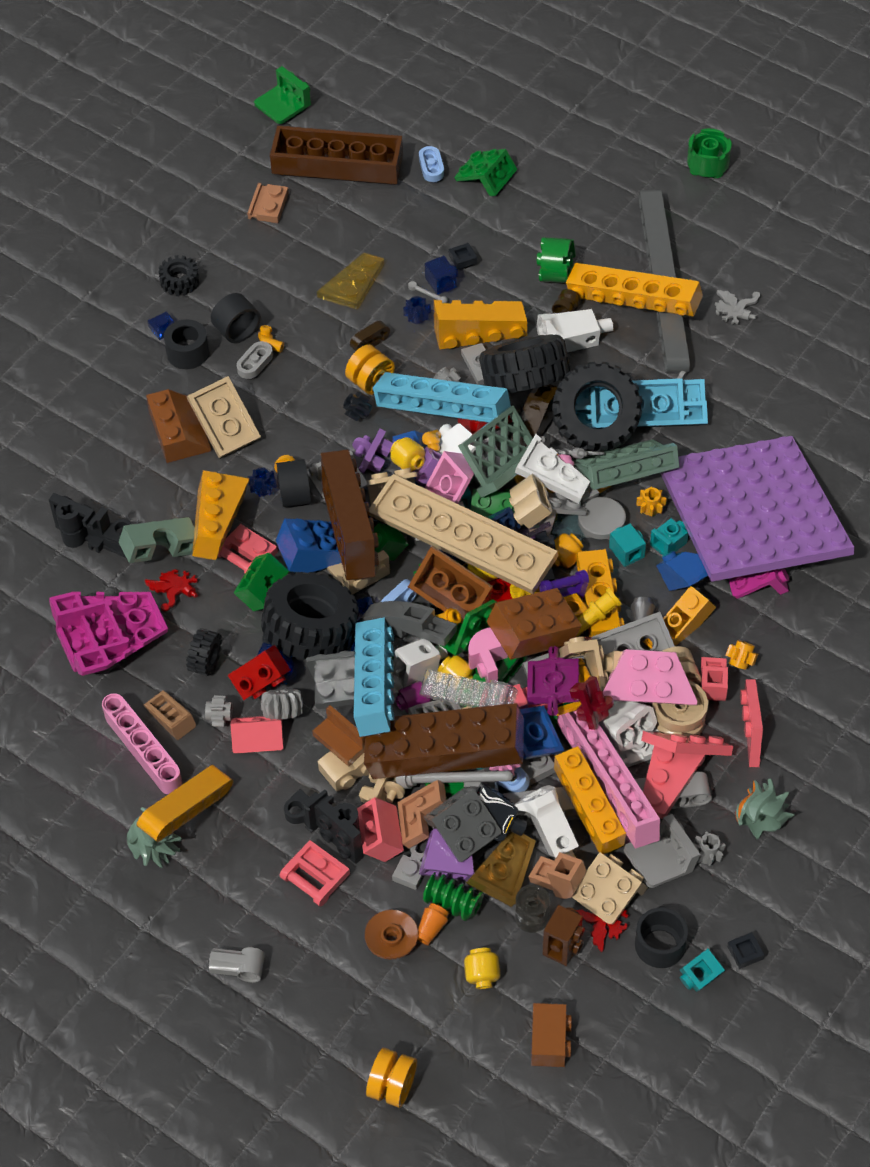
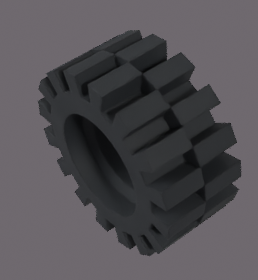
(181, 284)
(204, 652)

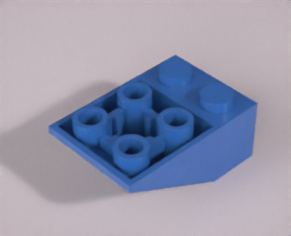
(307, 545)

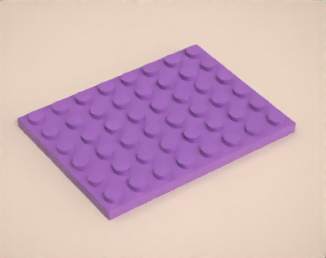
(755, 509)

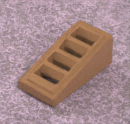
(178, 726)

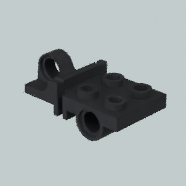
(81, 524)
(336, 823)

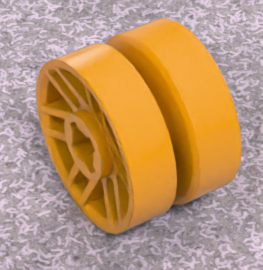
(367, 367)
(391, 1077)

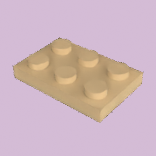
(223, 417)

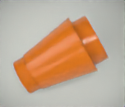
(431, 923)

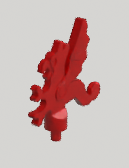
(173, 585)
(599, 929)

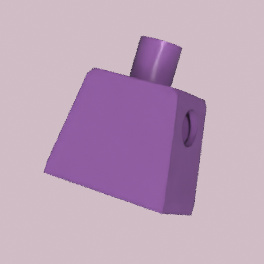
(441, 860)

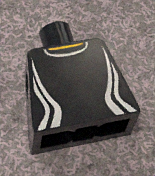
(502, 811)

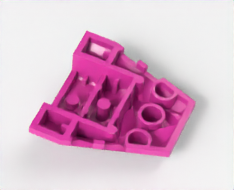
(105, 628)

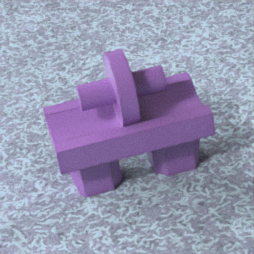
(378, 445)

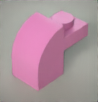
(483, 653)

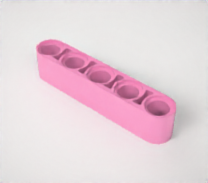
(137, 734)

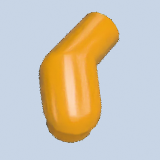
(266, 336)
(432, 439)

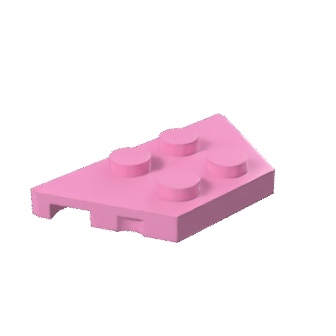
(649, 679)

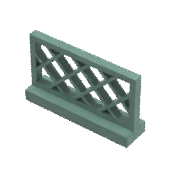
(508, 463)
(628, 463)

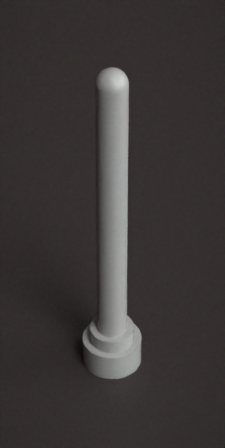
(408, 782)

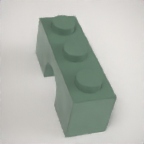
(140, 540)

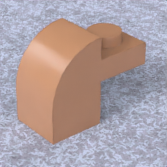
(559, 875)

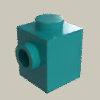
(627, 544)

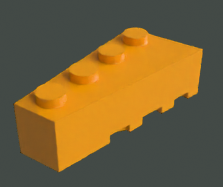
(477, 322)
(216, 509)

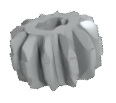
(282, 703)

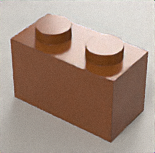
(549, 1035)

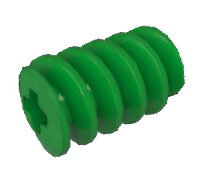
(452, 898)

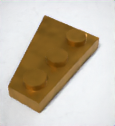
(504, 869)

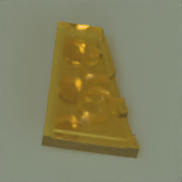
(352, 282)

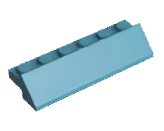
(664, 404)

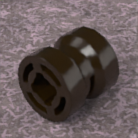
(567, 301)

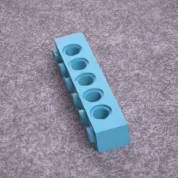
(440, 397)
(373, 677)

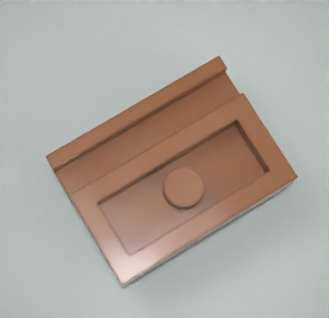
(268, 203)

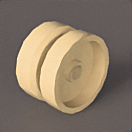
(682, 719)

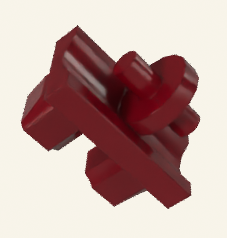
(594, 704)

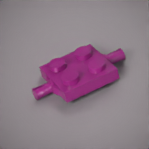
(551, 680)

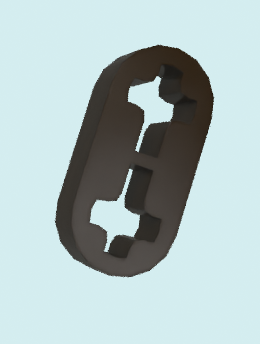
(372, 334)

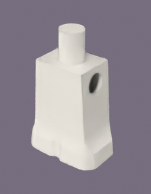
(576, 327)
(627, 723)
(549, 820)

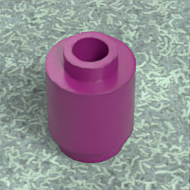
(410, 696)

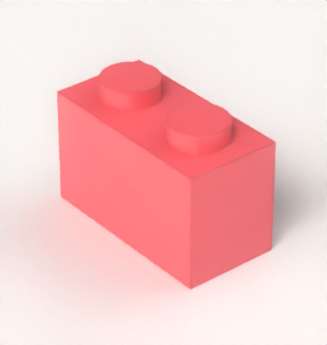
(380, 829)

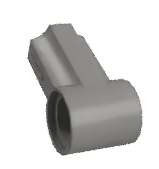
(244, 964)

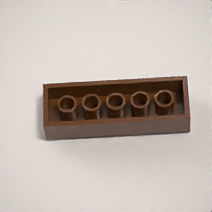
(336, 154)
(349, 515)
(447, 742)

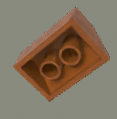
(176, 425)
(449, 584)

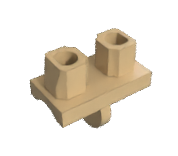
(384, 789)

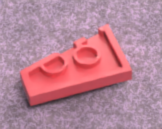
(753, 724)
(688, 744)
(668, 777)

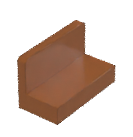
(340, 736)

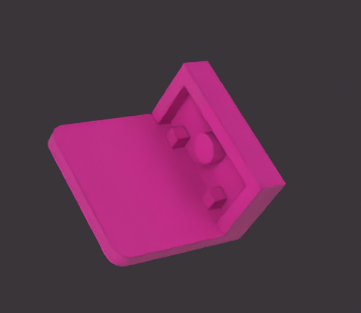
(747, 584)

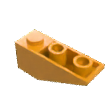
(686, 615)

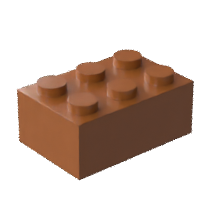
(533, 623)

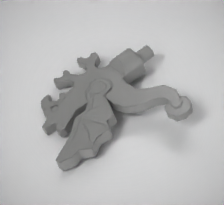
(734, 309)
(578, 452)

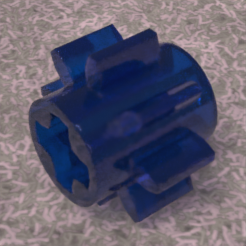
(417, 310)
(262, 482)

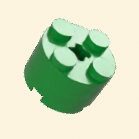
(709, 153)
(556, 259)

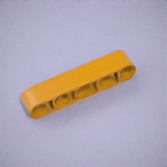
(184, 803)

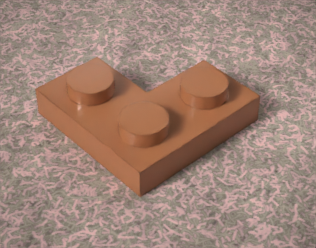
(414, 808)

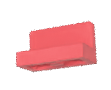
(256, 734)

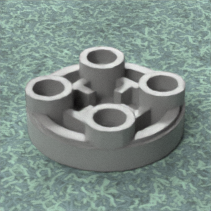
(601, 517)

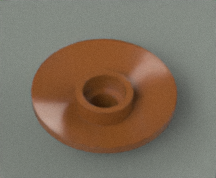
(389, 924)

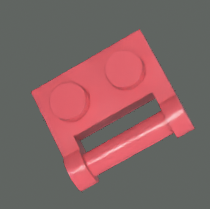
(247, 544)
(318, 865)

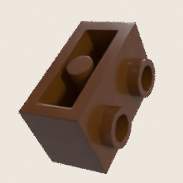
(563, 935)

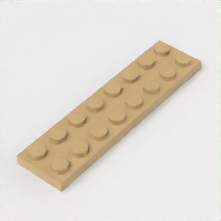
(463, 533)

